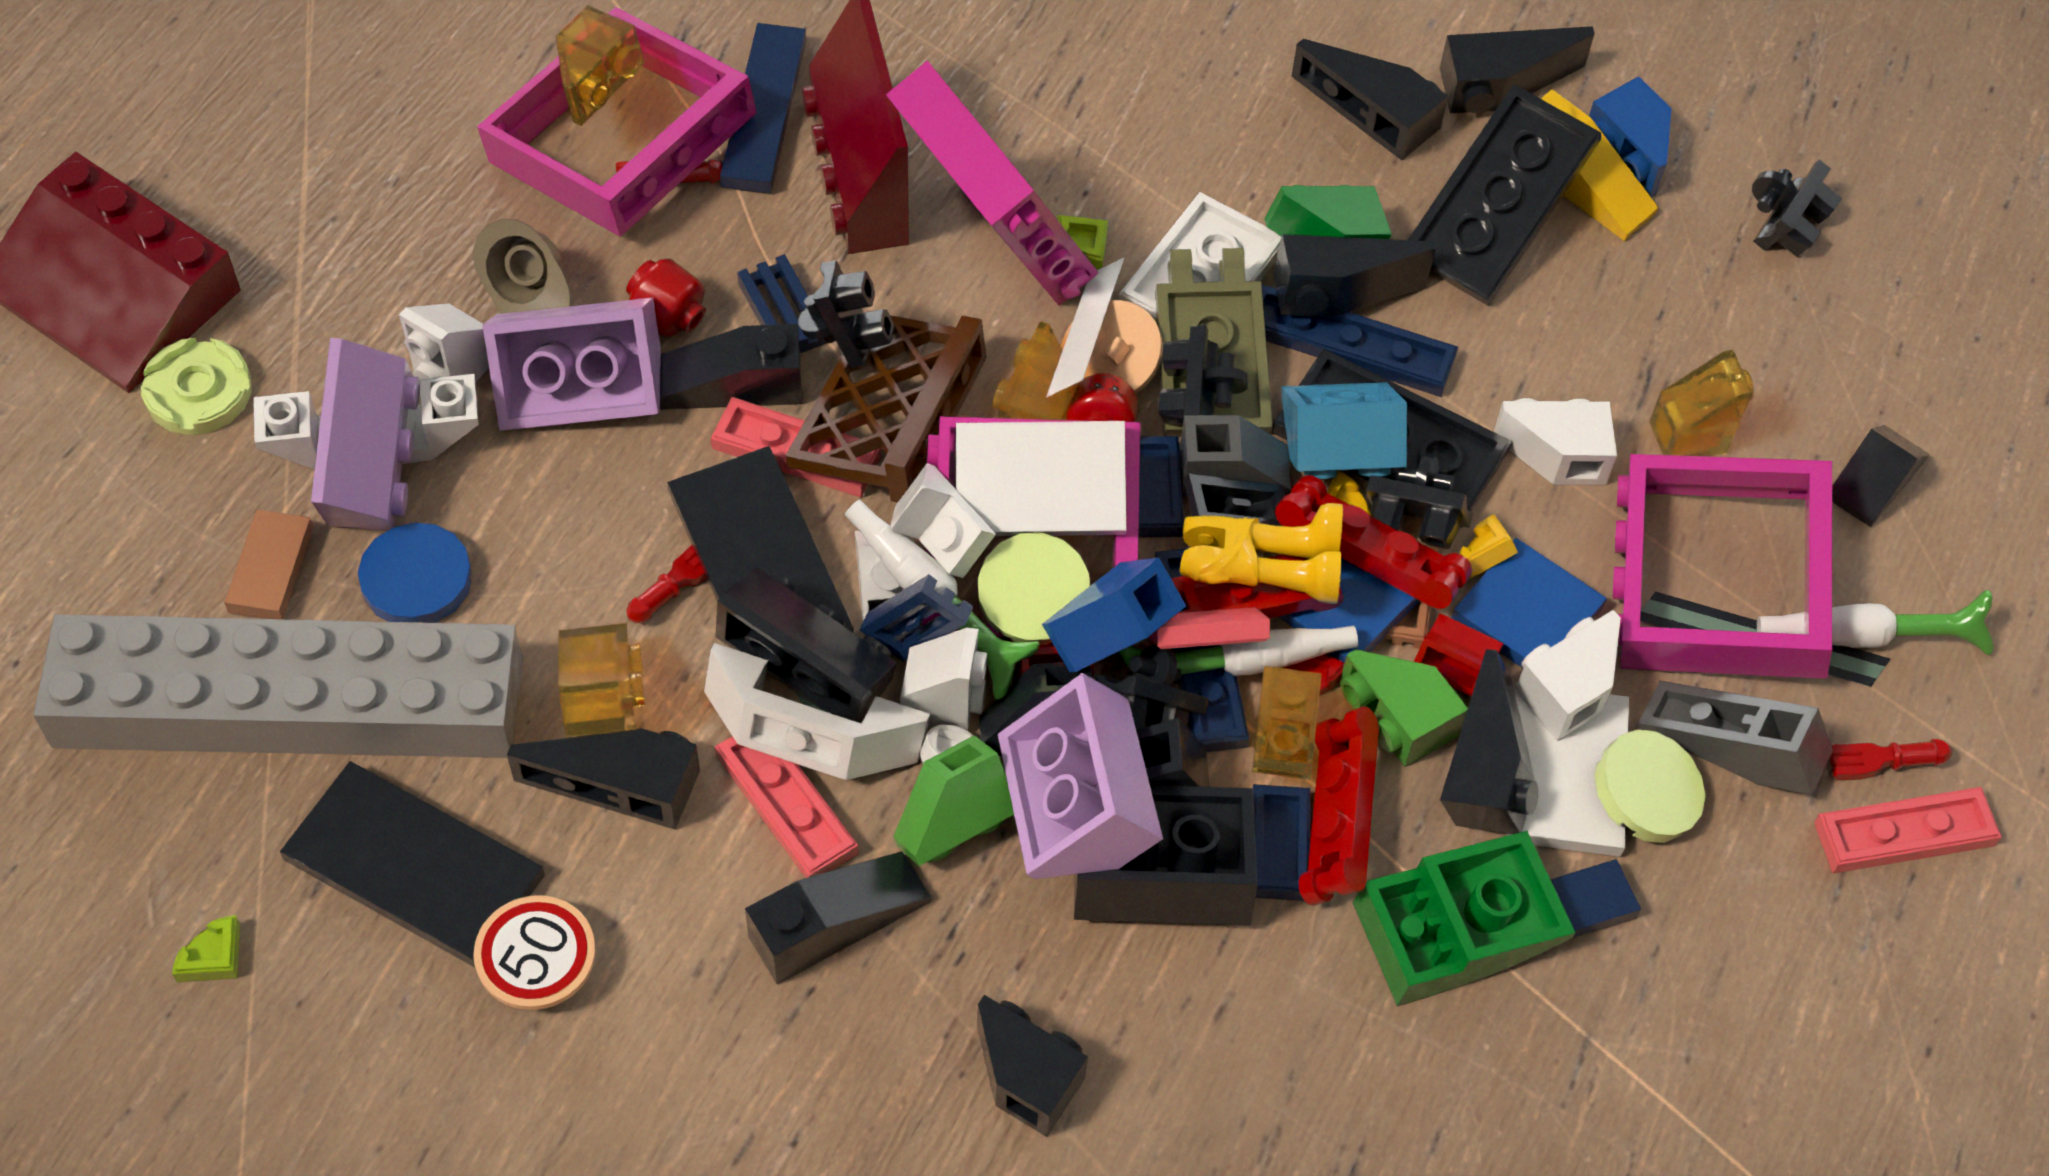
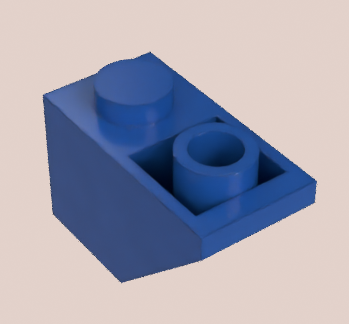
(1638, 129)
(1114, 613)

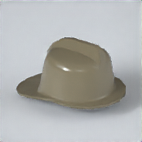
(520, 267)

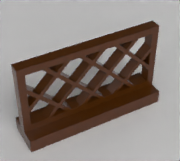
(947, 383)

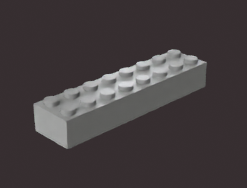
(280, 686)

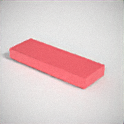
(752, 427)
(789, 808)
(1907, 830)

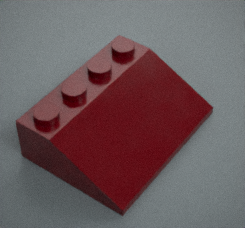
(859, 134)
(109, 271)

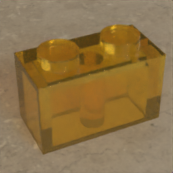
(599, 679)

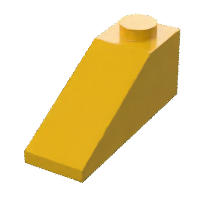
(1606, 184)

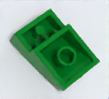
(1461, 916)

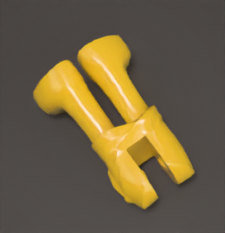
(1226, 550)

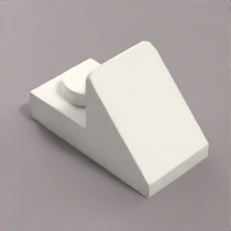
(942, 522)

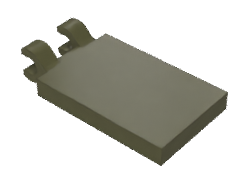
(1233, 320)

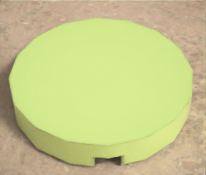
(196, 386)
(1028, 583)
(1650, 786)

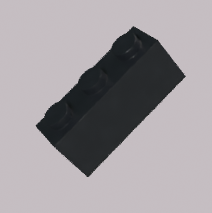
(804, 644)
(1193, 875)

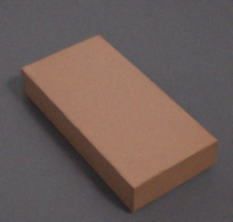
(269, 565)

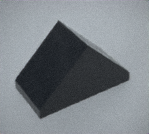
(1876, 474)
(1233, 498)

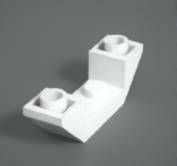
(290, 427)
(805, 735)

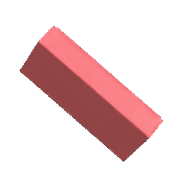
(1212, 628)

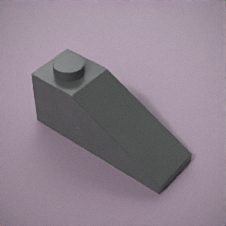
(1748, 735)

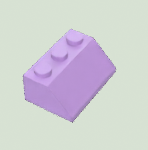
(574, 363)
(364, 437)
(1079, 782)

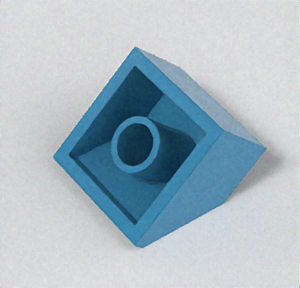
(1345, 428)

